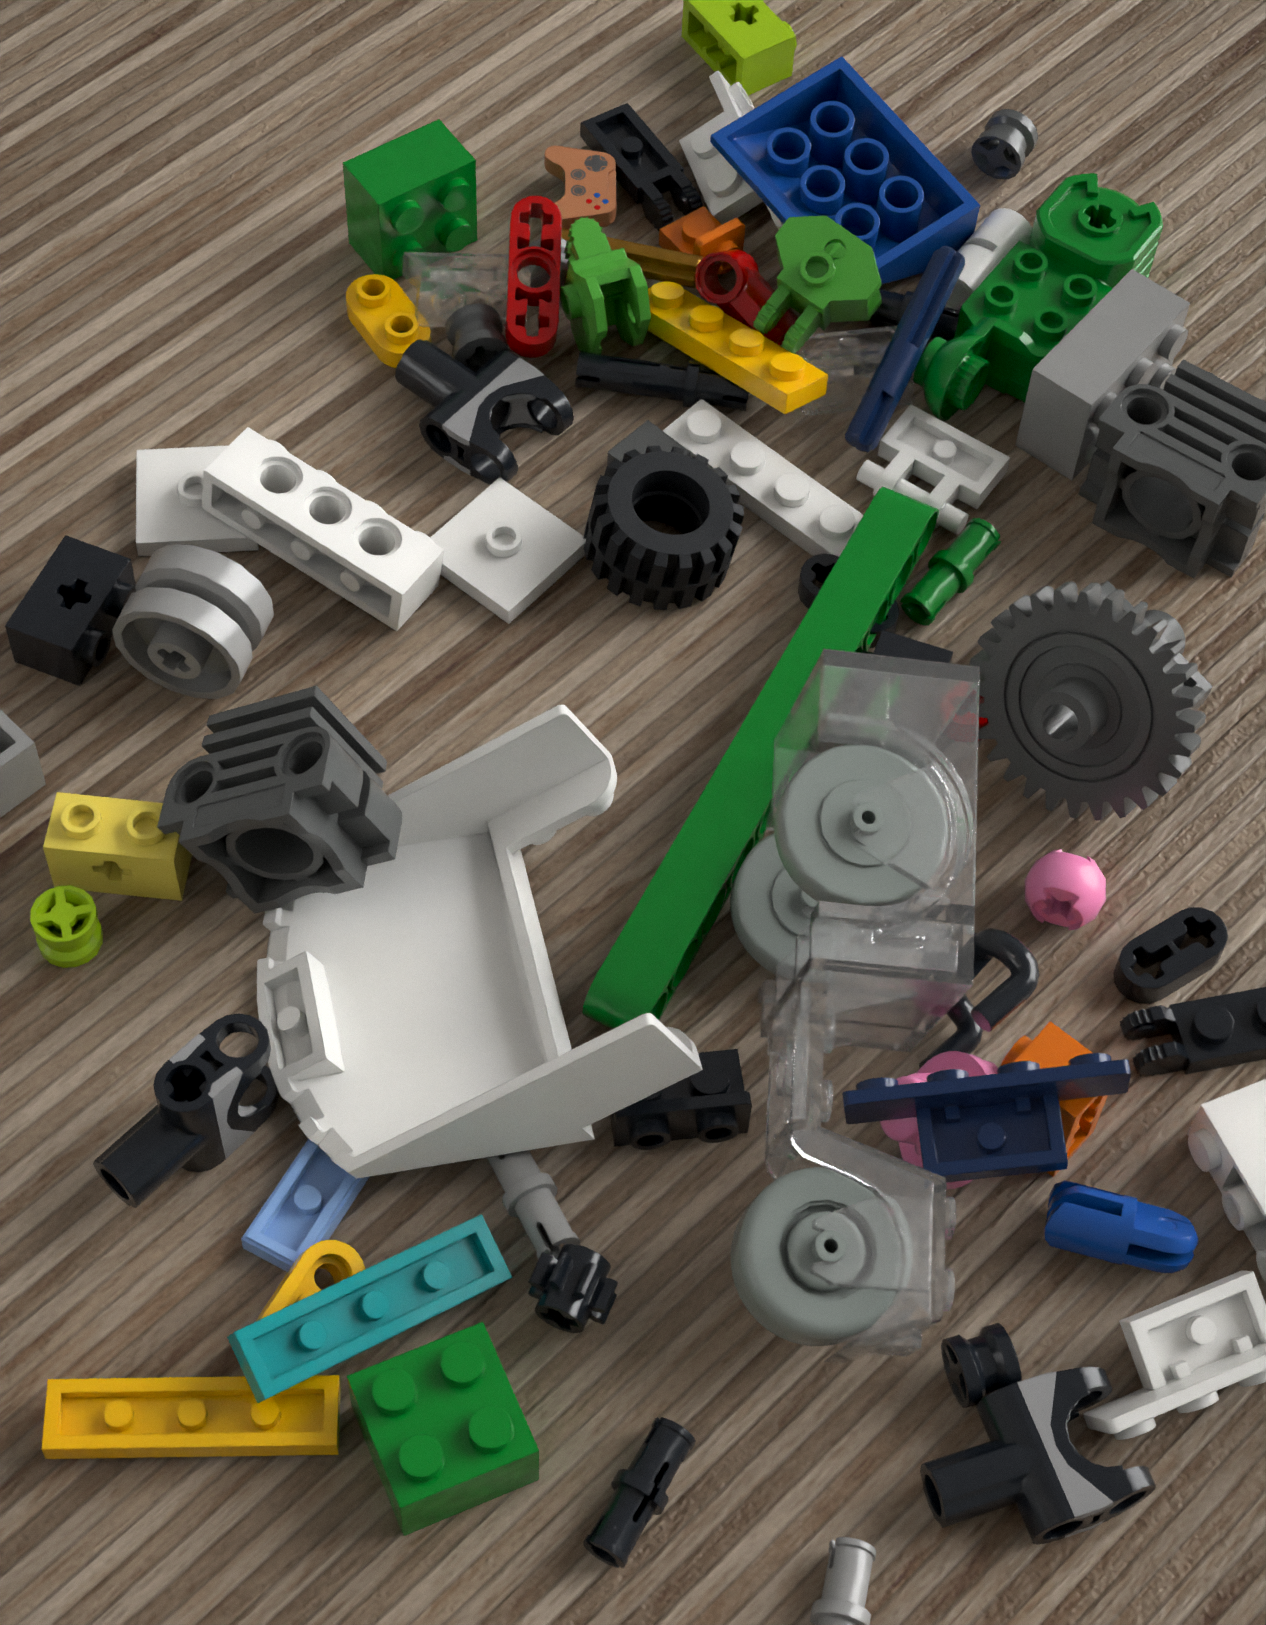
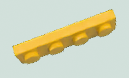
(733, 349)
(188, 1418)

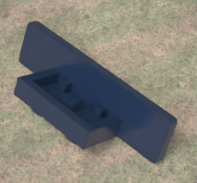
(990, 1121)

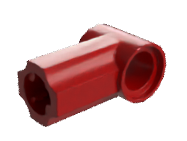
(747, 295)

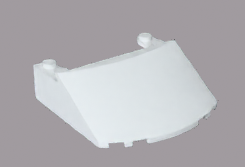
(425, 1004)

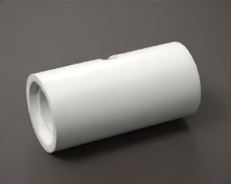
(987, 249)

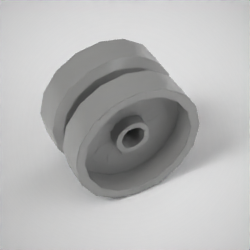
(193, 621)

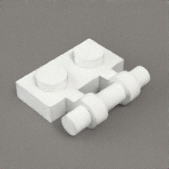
(942, 457)

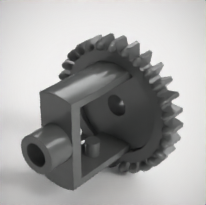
(1090, 698)

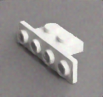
(720, 184)
(1188, 1353)

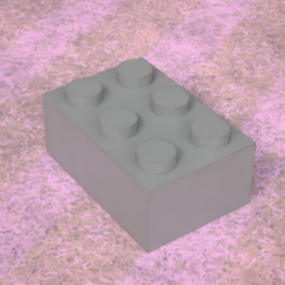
(1115, 346)

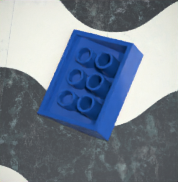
(847, 156)

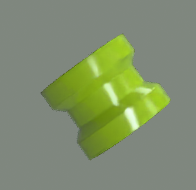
(57, 913)

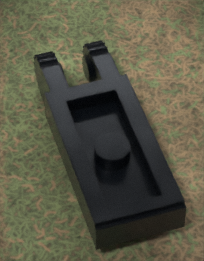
(642, 163)
(1204, 1033)

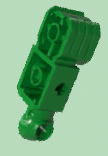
(1039, 292)

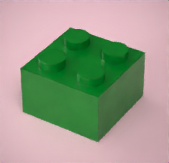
(411, 198)
(444, 1428)

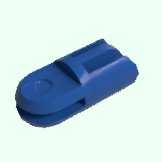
(1118, 1228)

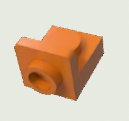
(703, 234)

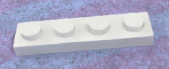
(767, 481)

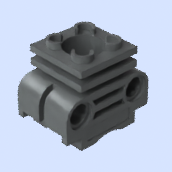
(1182, 470)
(284, 801)

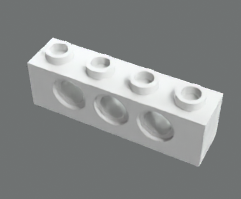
(322, 528)

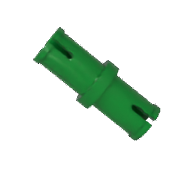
(950, 571)

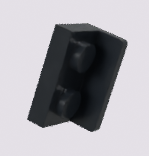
(701, 1106)

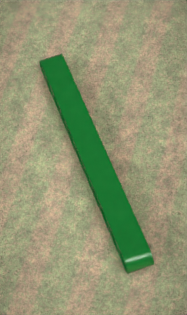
(733, 808)

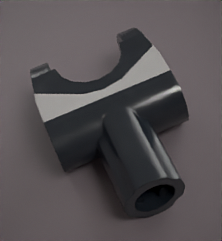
(480, 406)
(195, 1112)
(1035, 1462)

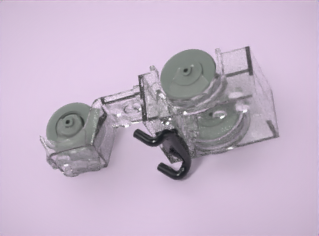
(871, 944)

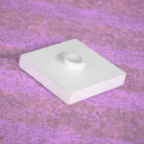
(171, 502)
(506, 549)

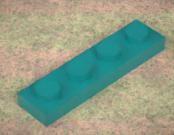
(368, 1308)

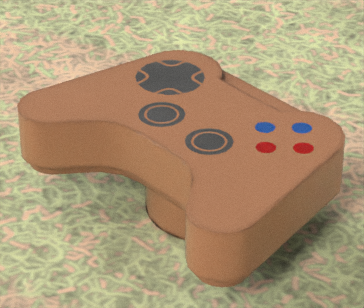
(588, 184)

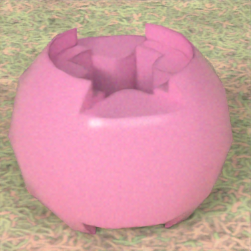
(1065, 889)

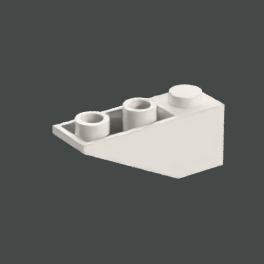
(1231, 1145)

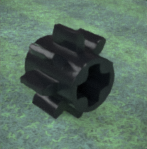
(572, 1288)

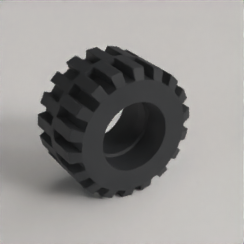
(670, 491)

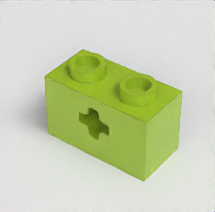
(740, 40)

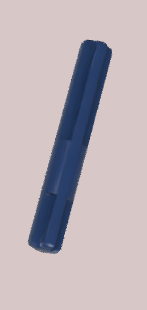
(905, 349)

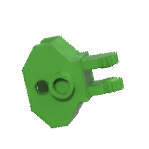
(820, 279)
(602, 289)

